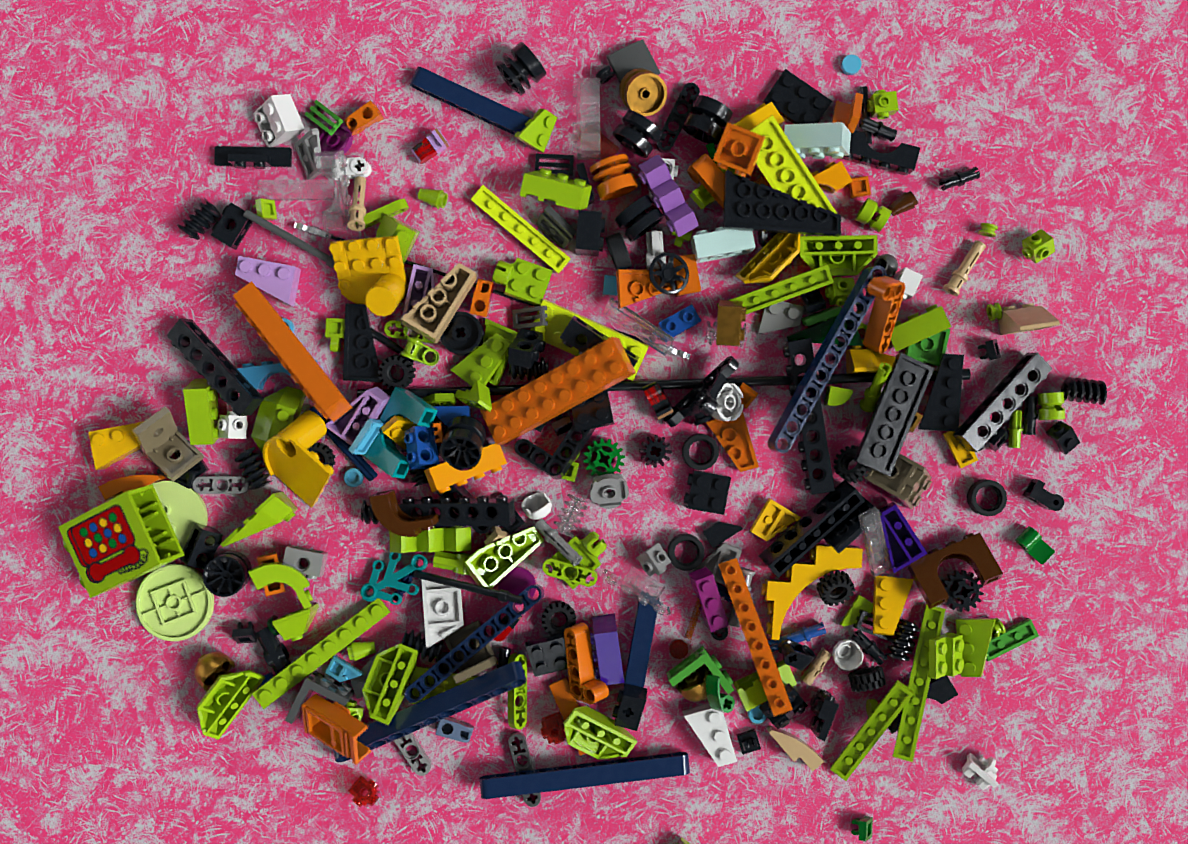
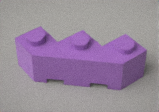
(667, 196)

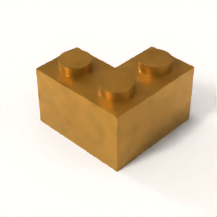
(729, 323)

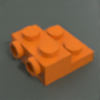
(738, 150)

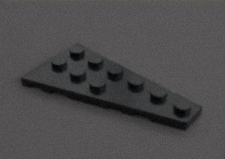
(765, 209)

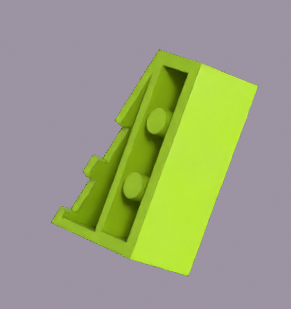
(556, 188)
(919, 327)

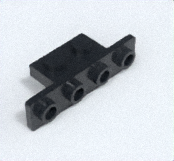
(253, 157)

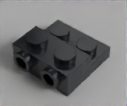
(707, 492)
(825, 709)
(782, 720)

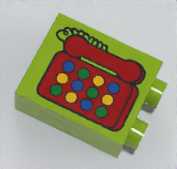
(120, 540)

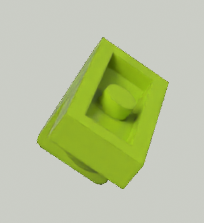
(476, 397)

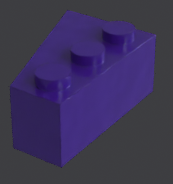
(900, 539)
(607, 649)

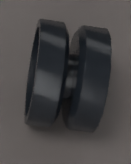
(637, 133)
(639, 217)
(463, 345)

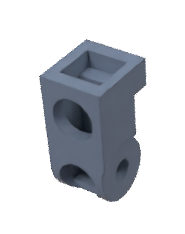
(454, 729)

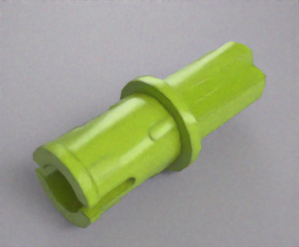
(1015, 429)

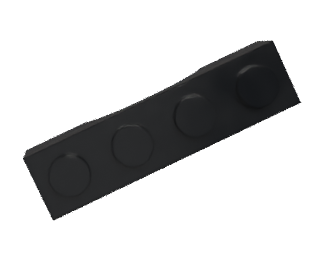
(902, 159)
(939, 690)

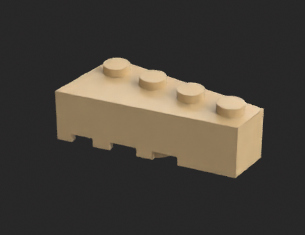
(440, 304)

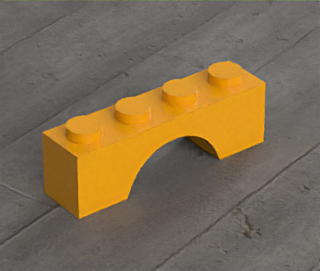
(833, 177)
(444, 475)

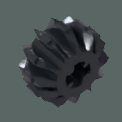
(658, 445)

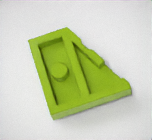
(538, 130)

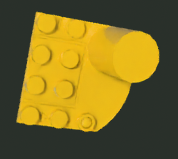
(371, 272)
(292, 463)

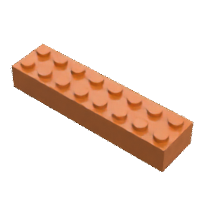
(291, 352)
(558, 391)

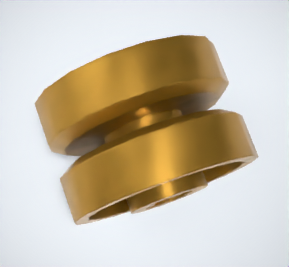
(643, 91)

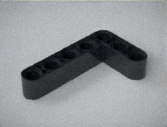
(555, 459)

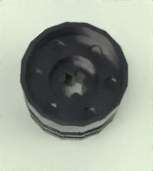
(521, 68)

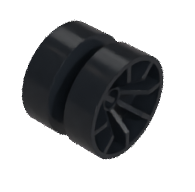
(707, 119)
(463, 442)
(227, 573)

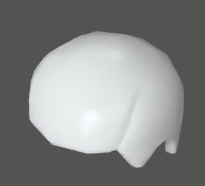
(536, 506)
(847, 655)

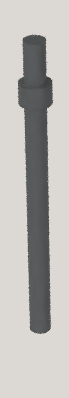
(290, 238)

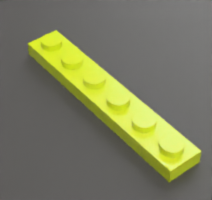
(520, 229)

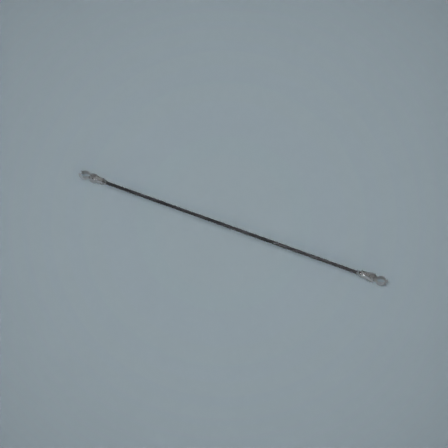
(315, 231)

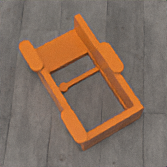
(334, 727)

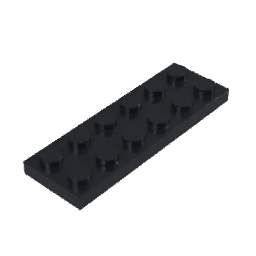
(893, 414)

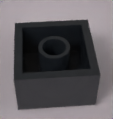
(588, 233)

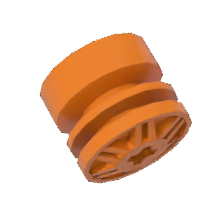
(611, 174)

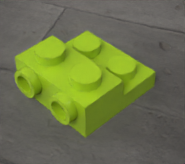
(946, 655)

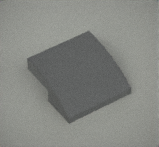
(630, 58)

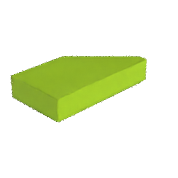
(441, 399)
(851, 615)

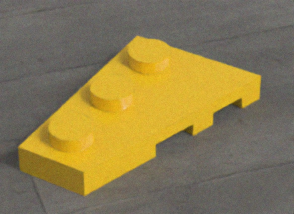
(888, 603)

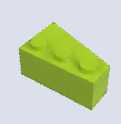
(201, 412)
(751, 689)

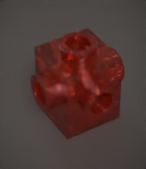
(552, 722)
(359, 787)

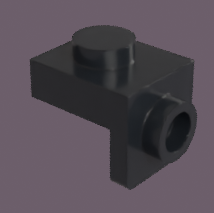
(813, 301)
(1064, 436)

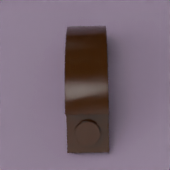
(395, 520)

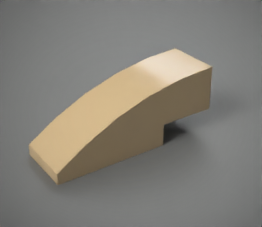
(796, 747)

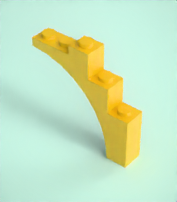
(800, 575)

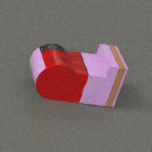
(430, 146)

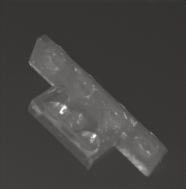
(642, 586)

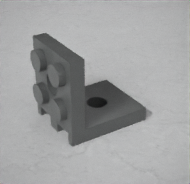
(323, 685)

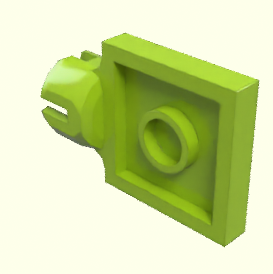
(523, 280)
(587, 550)

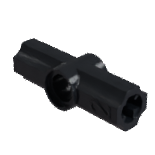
(274, 652)

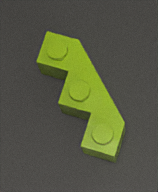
(433, 540)

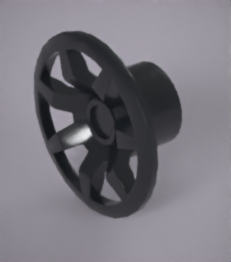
(667, 274)

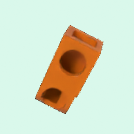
(363, 118)
(482, 298)

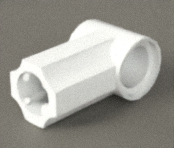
(654, 245)

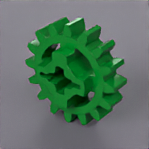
(615, 452)

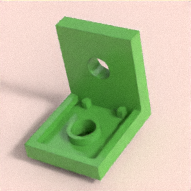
(695, 661)

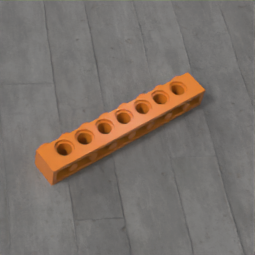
(755, 637)

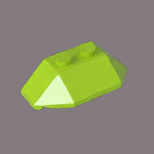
(843, 254)
(276, 413)
(389, 681)
(225, 701)
(597, 734)

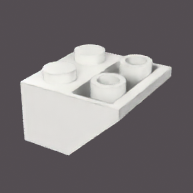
(278, 120)

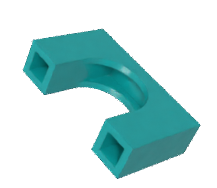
(383, 449)

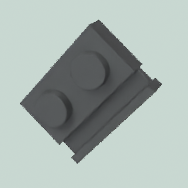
(556, 227)

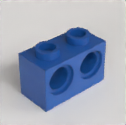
(680, 321)
(422, 448)

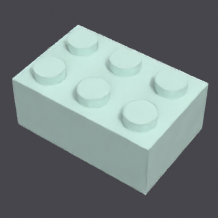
(819, 139)
(721, 244)

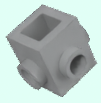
(654, 560)

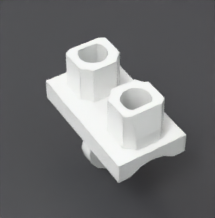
(984, 768)

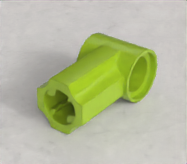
(451, 561)

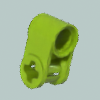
(416, 351)

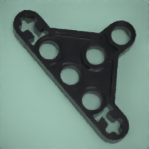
(704, 395)

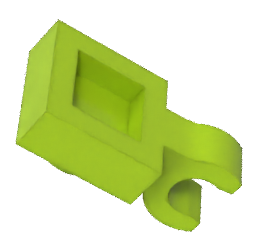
(335, 330)

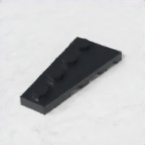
(359, 347)
(945, 396)

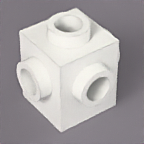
(232, 426)

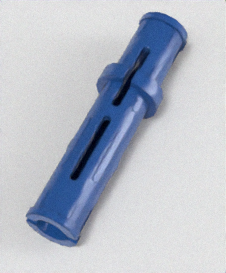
(799, 636)

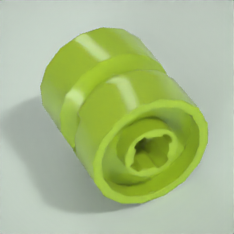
(867, 211)
(1051, 406)

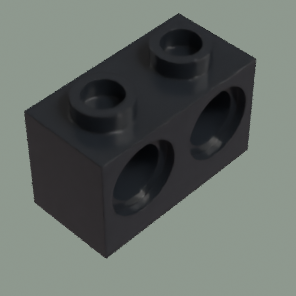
(526, 348)
(198, 545)

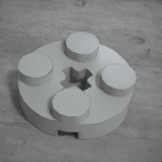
(609, 481)

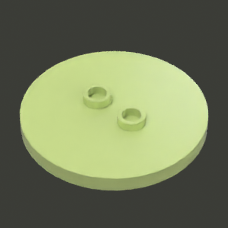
(182, 507)
(174, 602)

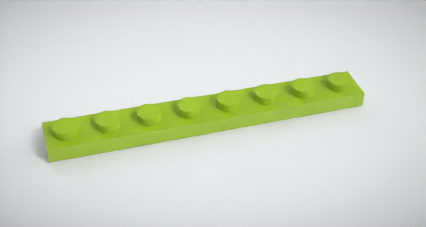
(320, 653)
(919, 683)

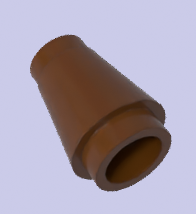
(903, 203)

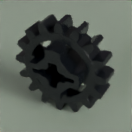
(970, 590)

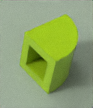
(837, 396)

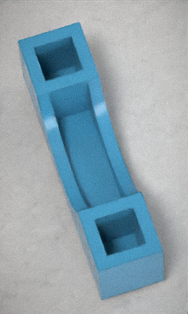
(260, 374)

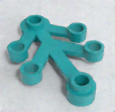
(391, 579)

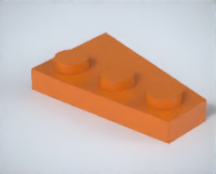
(635, 287)
(736, 441)

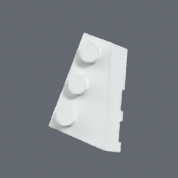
(712, 732)

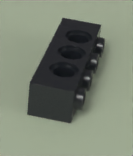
(594, 337)

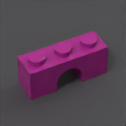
(711, 604)

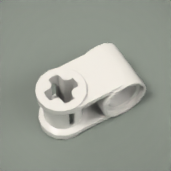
(353, 165)

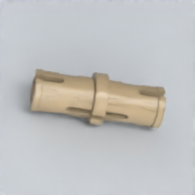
(816, 666)

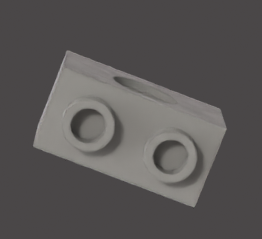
(315, 558)

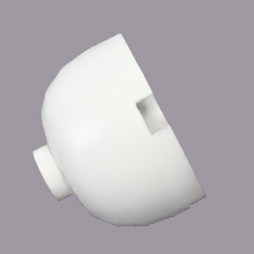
(729, 403)

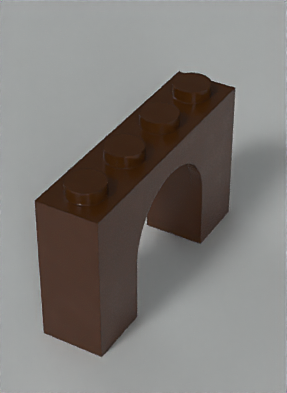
(970, 549)

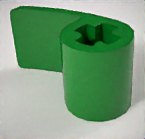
(1032, 543)
(717, 700)

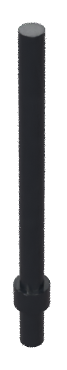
(502, 595)

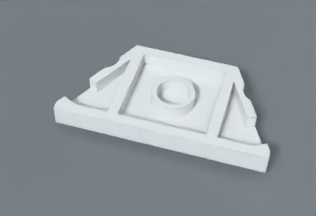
(441, 611)

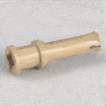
(359, 186)
(961, 274)

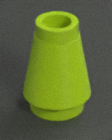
(433, 197)
(359, 650)

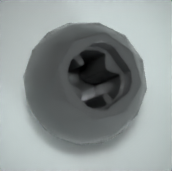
(888, 262)

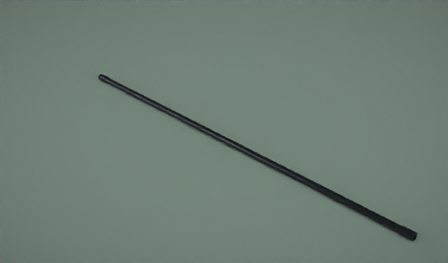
(670, 384)

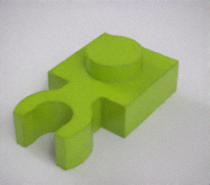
(572, 472)

